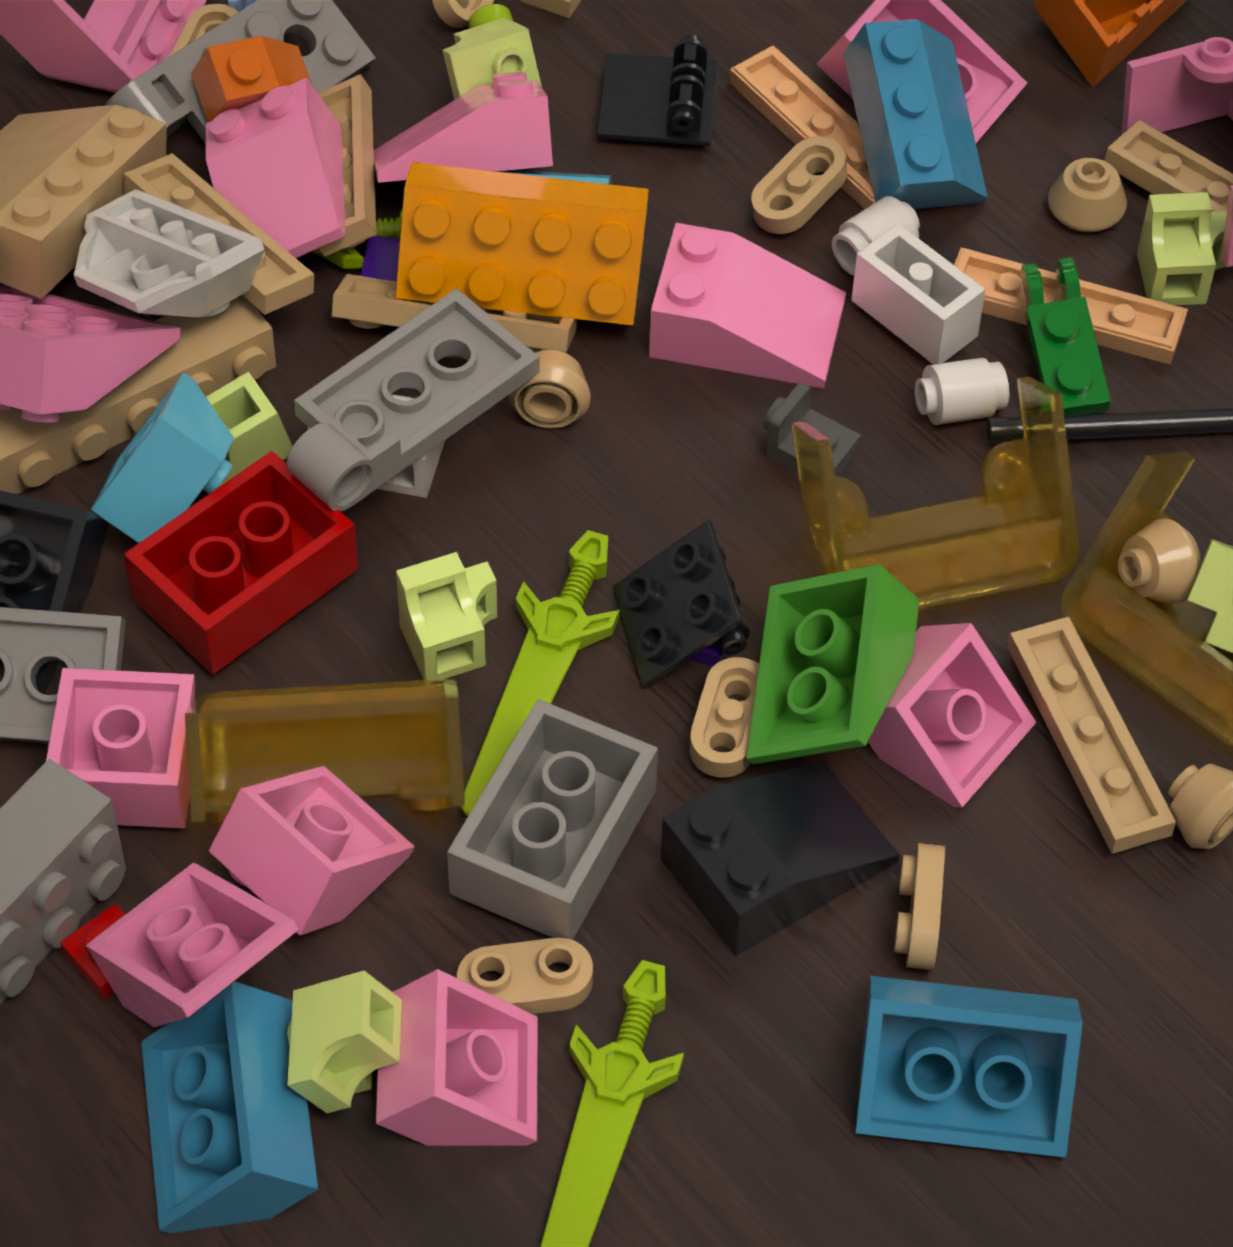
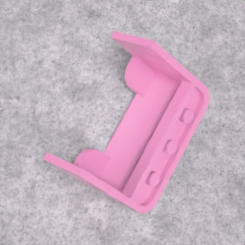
(104, 49)
(1183, 90)

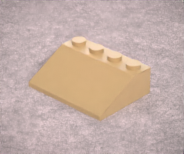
(56, 174)

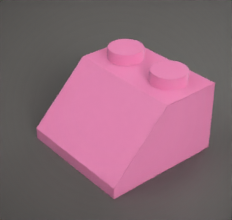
(951, 715)
(127, 740)
(308, 846)
(461, 1068)

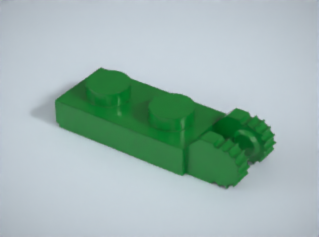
(1065, 341)

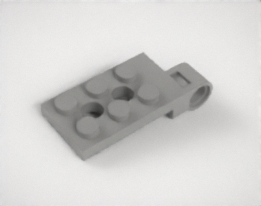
(335, 56)
(367, 436)
(41, 636)

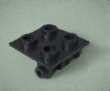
(660, 96)
(681, 605)

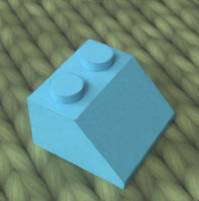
(166, 463)

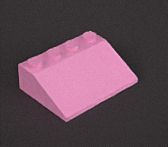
(69, 352)

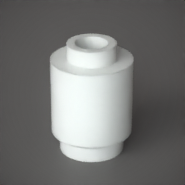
(869, 226)
(962, 390)

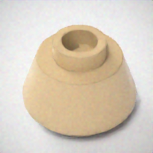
(1088, 196)
(555, 394)
(1160, 562)
(1203, 805)

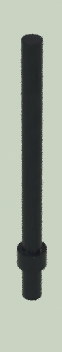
(1124, 424)

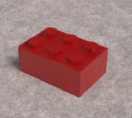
(241, 562)

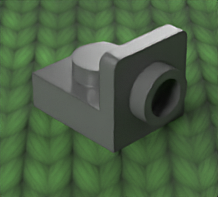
(796, 407)

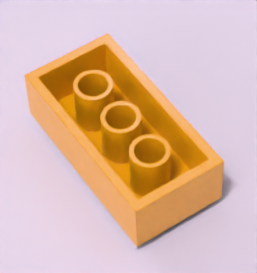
(522, 242)

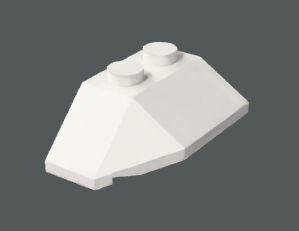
(164, 258)

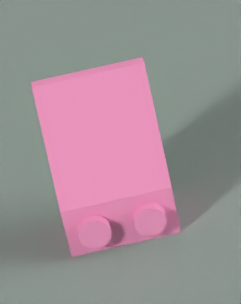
(986, 78)
(484, 129)
(282, 166)
(742, 310)
(186, 945)

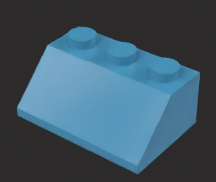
(913, 115)
(968, 1066)
(221, 1116)

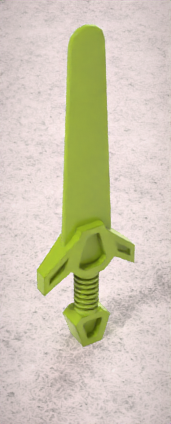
(553, 637)
(612, 1095)

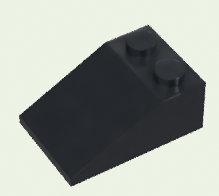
(47, 559)
(771, 851)

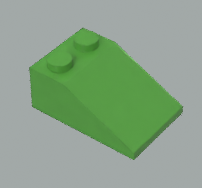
(829, 662)

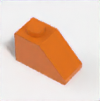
(244, 72)

